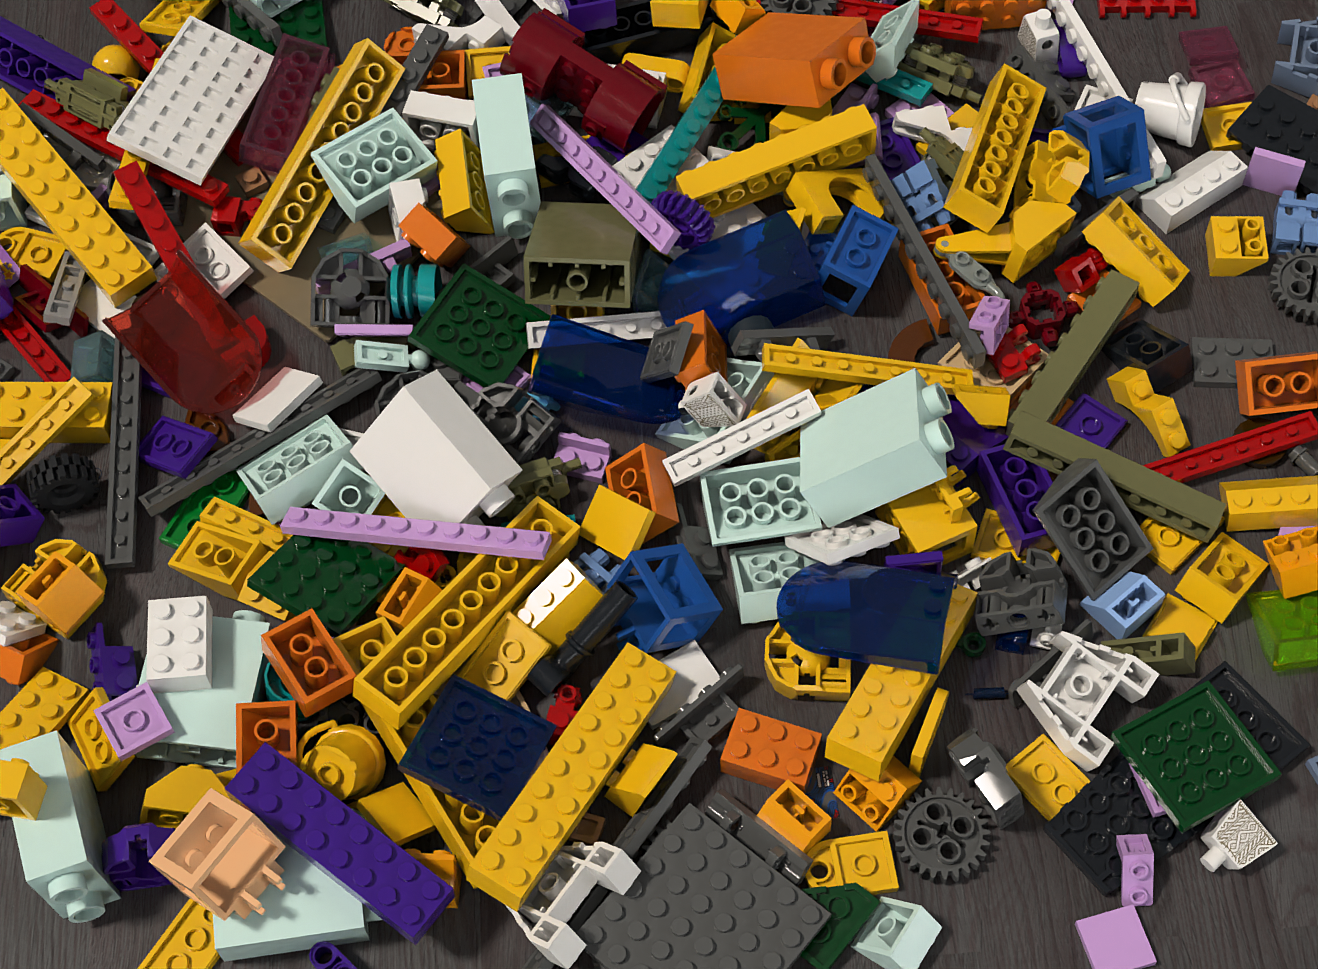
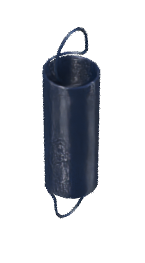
(988, 693)

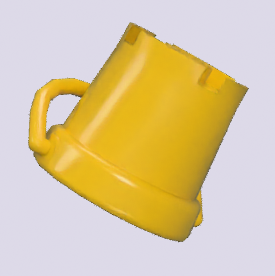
(344, 760)

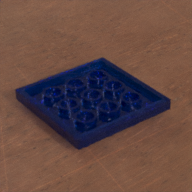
(477, 747)

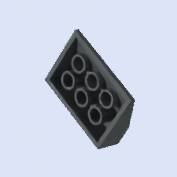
(1091, 526)

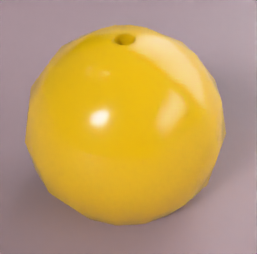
(116, 62)

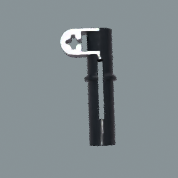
(582, 641)

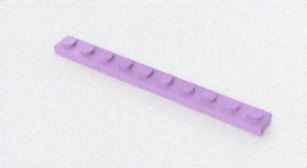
(605, 179)
(417, 533)

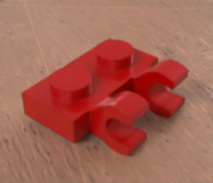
(1008, 361)
(428, 562)

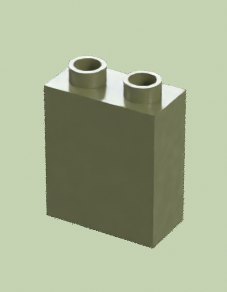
(581, 256)

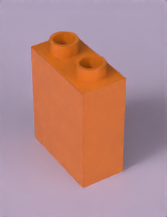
(794, 59)

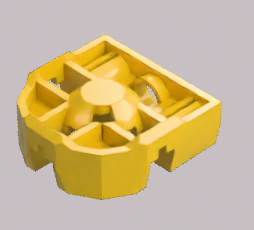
(1051, 169)
(73, 552)
(830, 683)

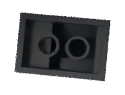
(1149, 349)

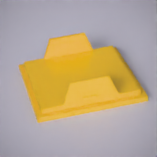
(836, 392)
(1180, 617)

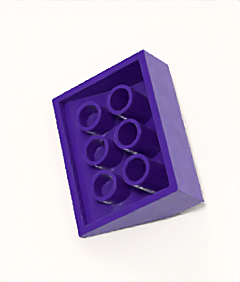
(968, 438)

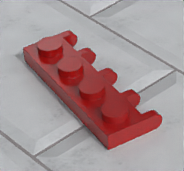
(1146, 7)

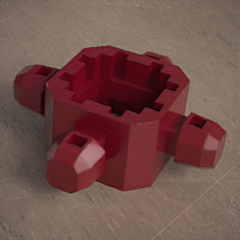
(1049, 328)

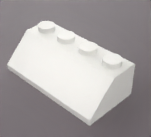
(1192, 189)

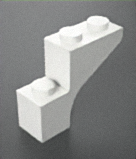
(481, 34)
(912, 122)

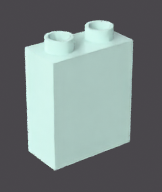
(507, 154)
(875, 447)
(207, 717)
(65, 842)
(296, 918)

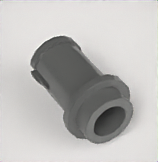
(1304, 460)

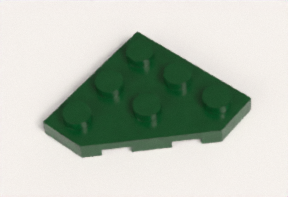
(849, 910)

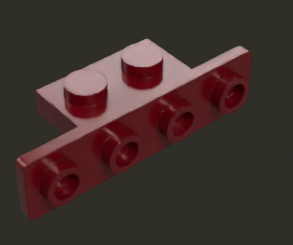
(35, 301)

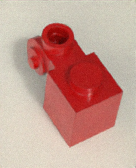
(232, 213)
(1081, 272)
(564, 710)

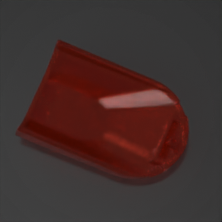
(191, 341)

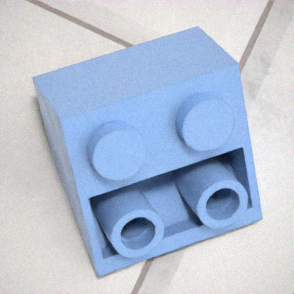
(1125, 604)

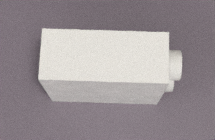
(436, 456)

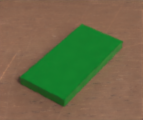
(226, 487)

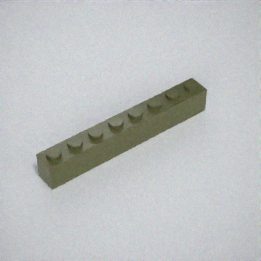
(1077, 349)
(1137, 485)

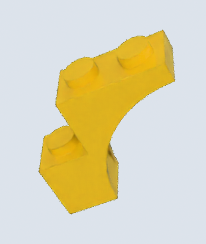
(1157, 412)

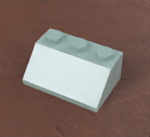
(892, 39)

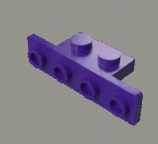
(111, 665)

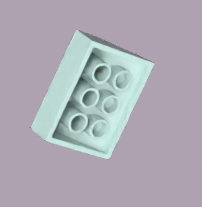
(368, 159)
(747, 381)
(296, 468)
(756, 502)
(760, 575)

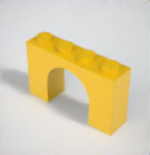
(815, 191)

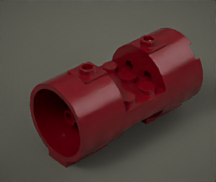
(610, 98)

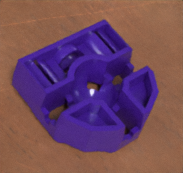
(128, 863)

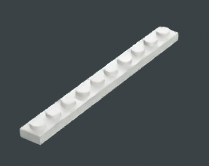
(1099, 69)

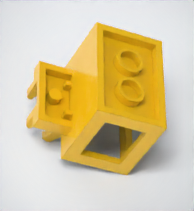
(933, 518)

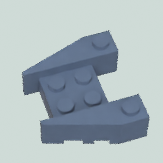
(1302, 69)

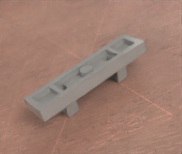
(65, 292)

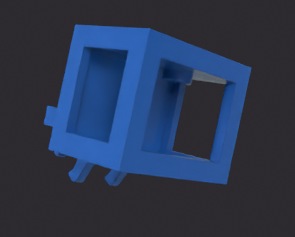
(1116, 141)
(852, 254)
(671, 602)

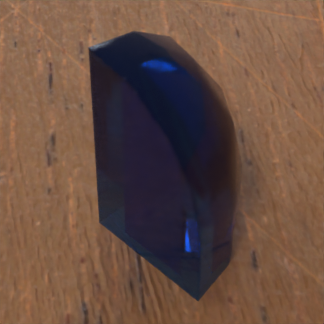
(1012, 641)

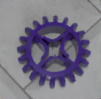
(687, 217)

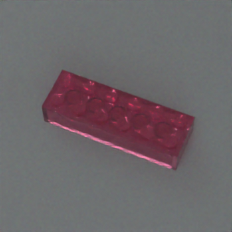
(283, 103)

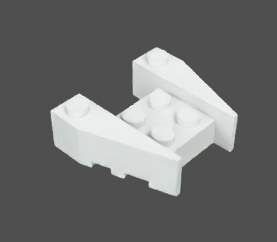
(1077, 692)
(562, 891)

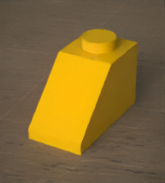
(985, 403)

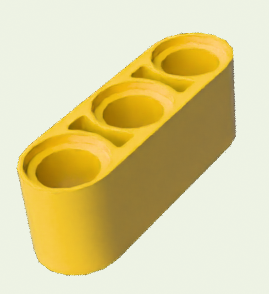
(675, 70)

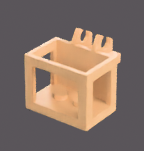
(221, 857)

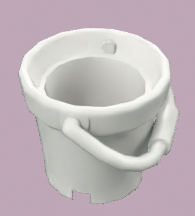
(1173, 108)

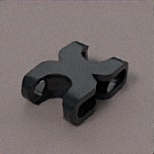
(560, 171)

